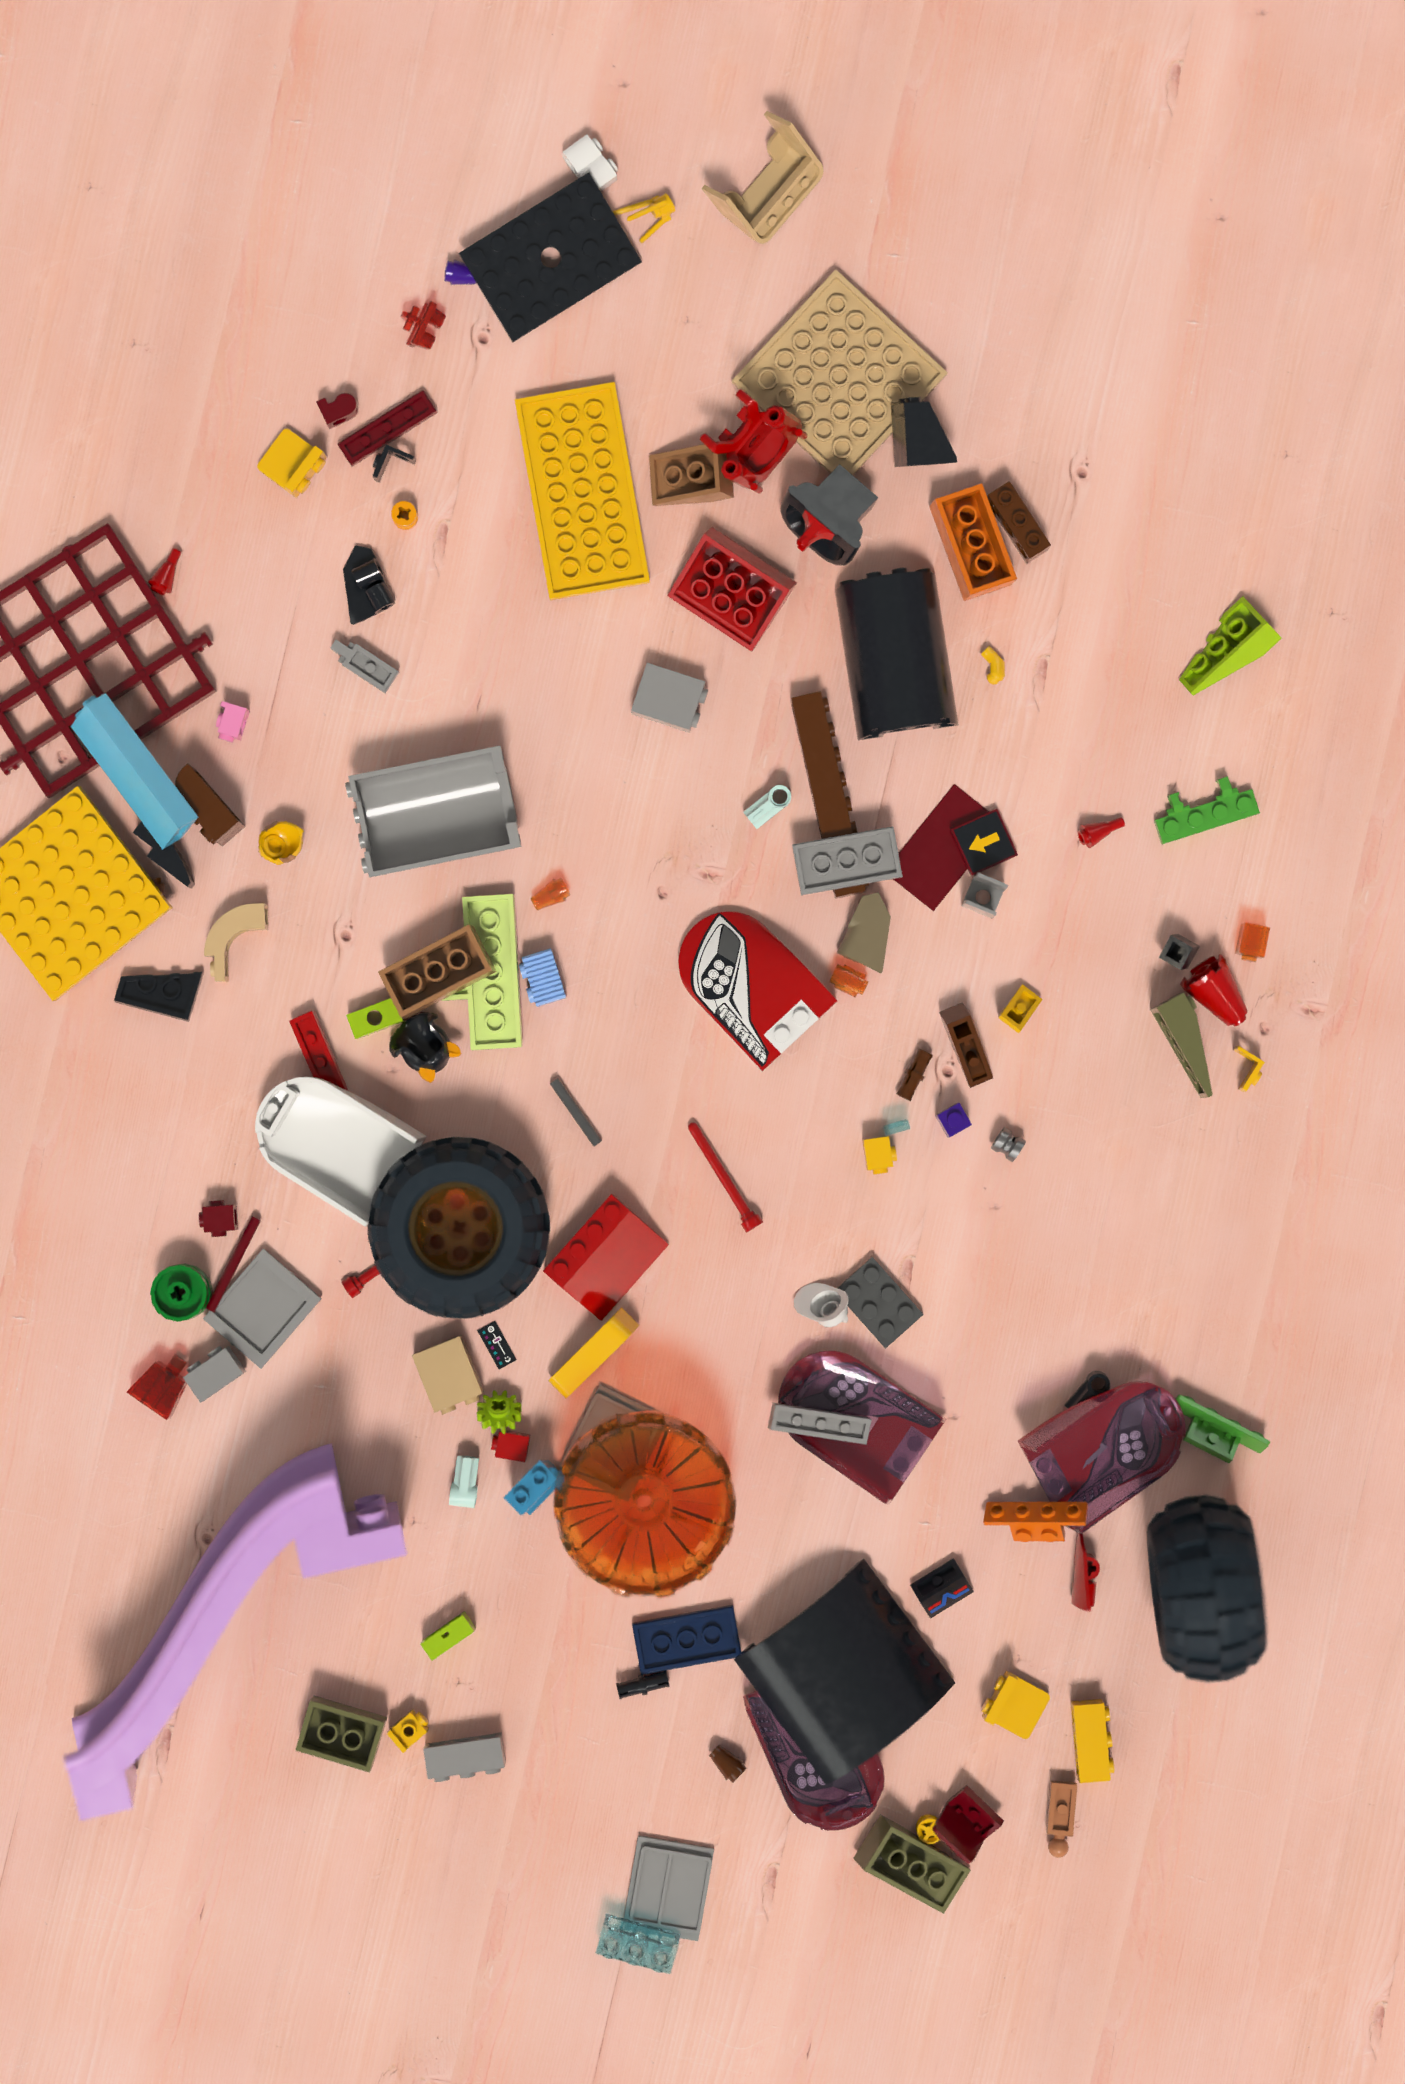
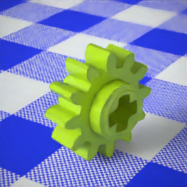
(499, 1411)

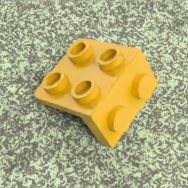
(292, 462)
(1015, 1705)

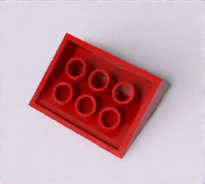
(731, 588)
(606, 1257)

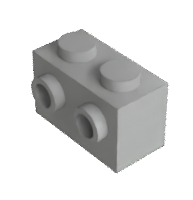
(214, 1373)

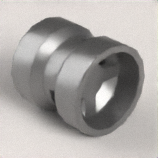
(1008, 1144)

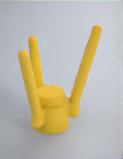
(660, 207)

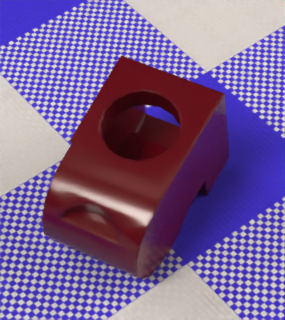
(338, 411)

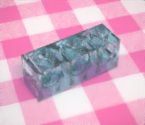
(632, 1933)

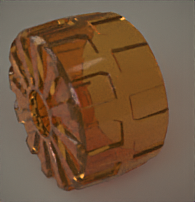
(654, 1545)

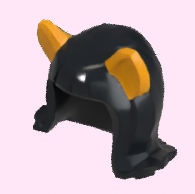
(423, 1045)

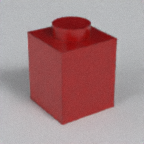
(511, 1445)

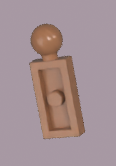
(1061, 1816)

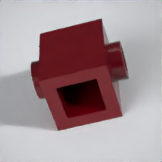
(218, 1218)

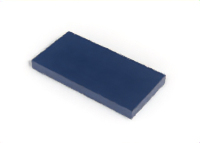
(686, 1639)

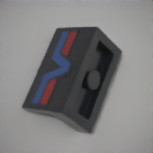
(941, 1588)

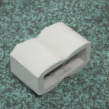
(586, 158)

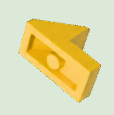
(1020, 1008)

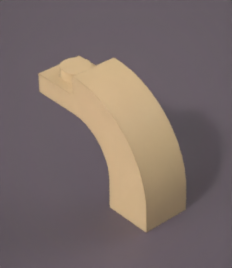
(227, 928)

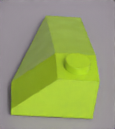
(1236, 643)

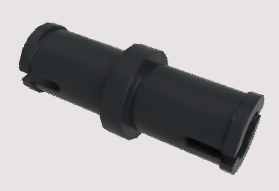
(642, 1685)

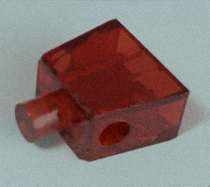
(161, 1387)

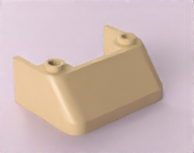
(778, 187)

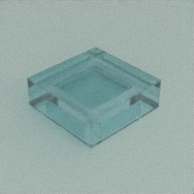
(896, 1127)

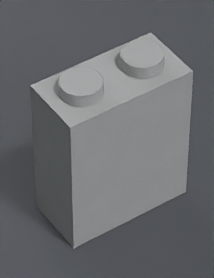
(669, 698)

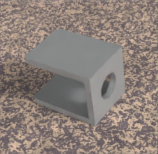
(993, 886)

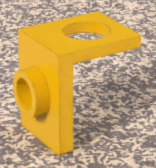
(1254, 1074)

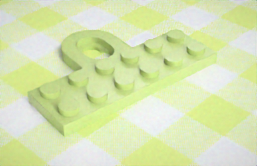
(495, 999)

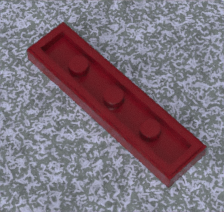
(387, 428)

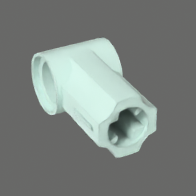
(766, 808)
(464, 1488)

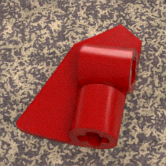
(1083, 1588)

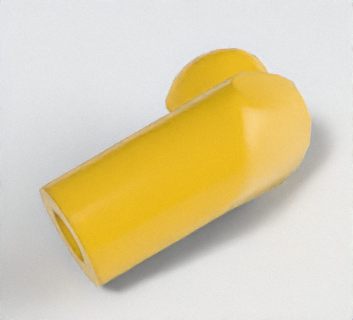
(997, 665)

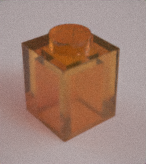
(1252, 941)

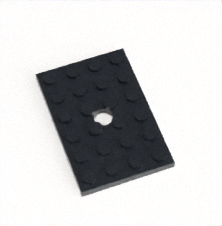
(510, 264)

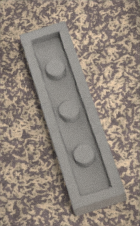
(819, 1423)

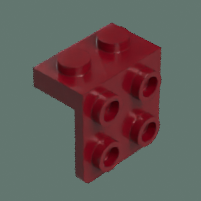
(966, 1823)

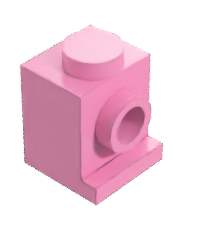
(231, 722)

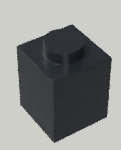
(1179, 951)

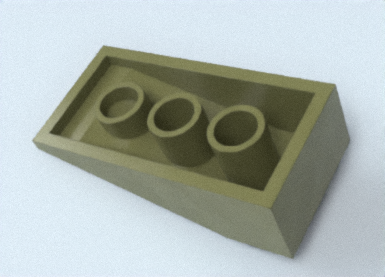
(1182, 1031)
(911, 1865)

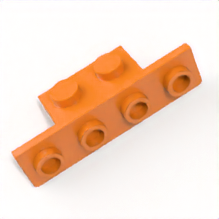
(1036, 1519)

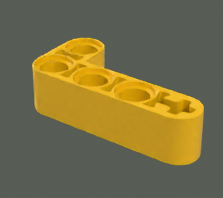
(594, 1353)

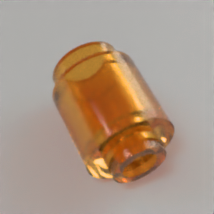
(849, 980)

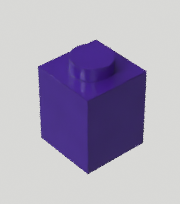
(953, 1120)

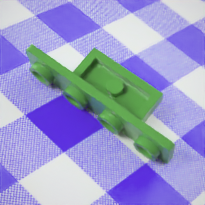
(1216, 1433)

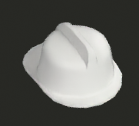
(822, 1304)

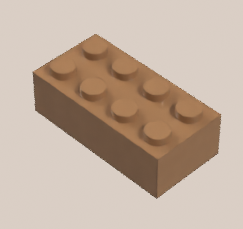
(437, 971)

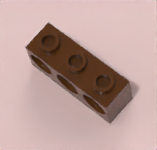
(1018, 522)

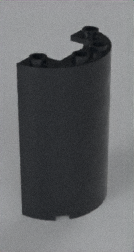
(895, 653)

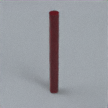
(233, 1264)

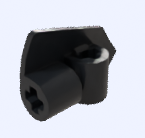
(365, 586)

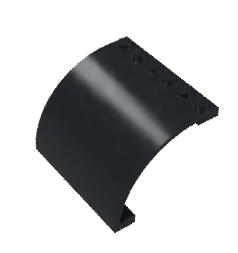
(846, 1674)

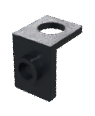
(381, 460)

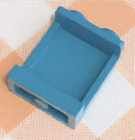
(533, 1488)

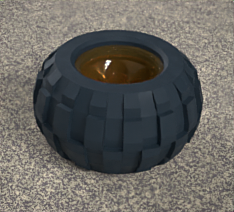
(403, 1230)
(1206, 1588)

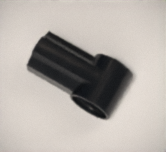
(1085, 1391)

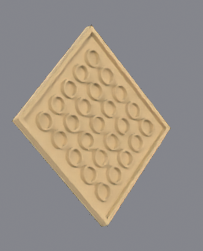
(839, 373)

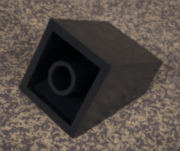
(918, 435)

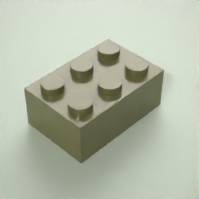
(341, 1733)

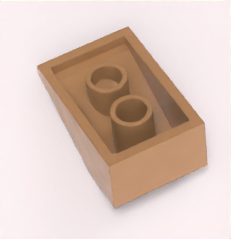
(688, 477)

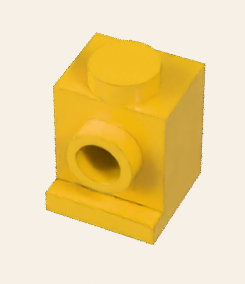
(411, 1719)

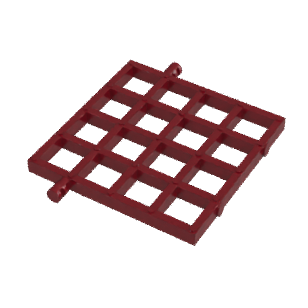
(78, 660)

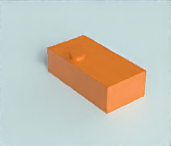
(973, 542)

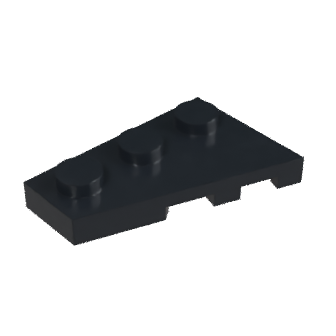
(161, 994)

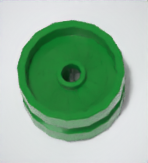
(166, 1296)

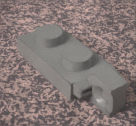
(365, 665)

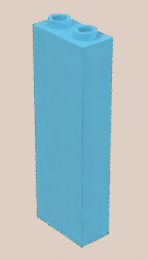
(133, 770)

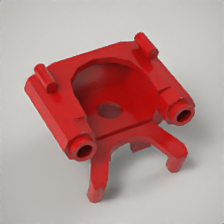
(757, 443)

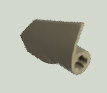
(867, 933)

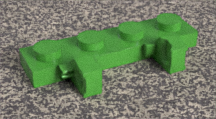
(1227, 808)

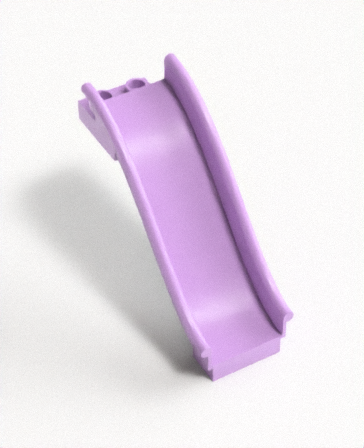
(292, 1503)

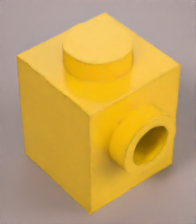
(879, 1154)

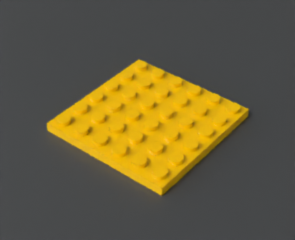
(72, 894)

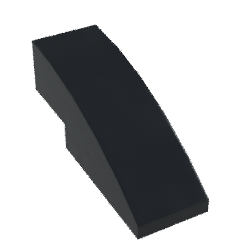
(168, 858)

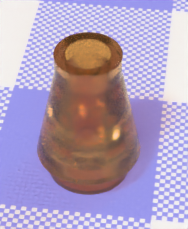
(551, 894)

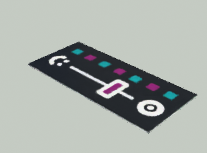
(496, 1345)

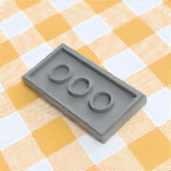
(847, 860)

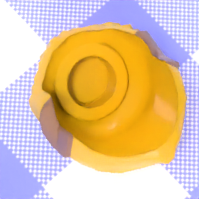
(280, 842)

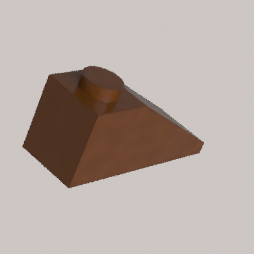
(966, 1044)

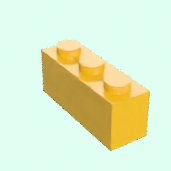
(1091, 1740)

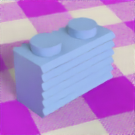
(542, 977)

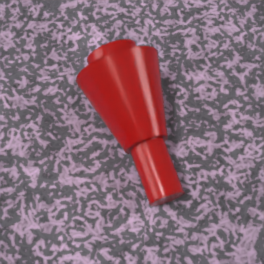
(163, 579)
(1093, 833)

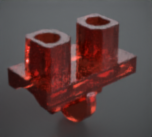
(418, 335)

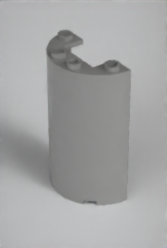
(434, 811)

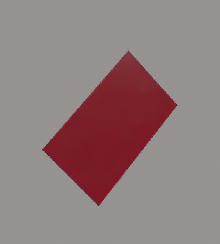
(931, 857)

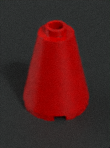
(1216, 990)

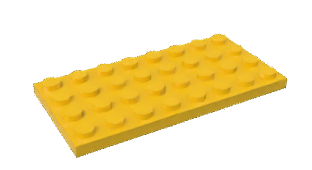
(582, 491)

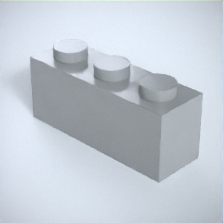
(464, 1757)

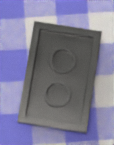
(879, 1302)

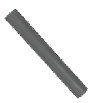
(575, 1112)

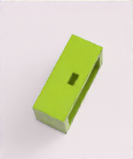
(361, 1026)
(457, 1629)

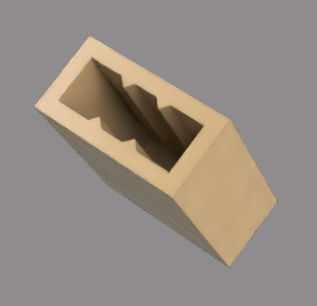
(448, 1375)

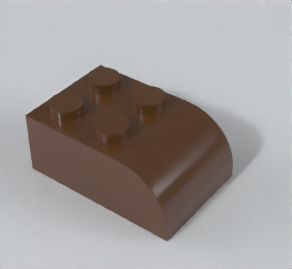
(215, 817)

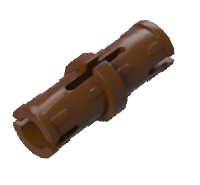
(914, 1074)

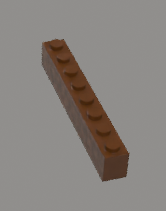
(823, 773)

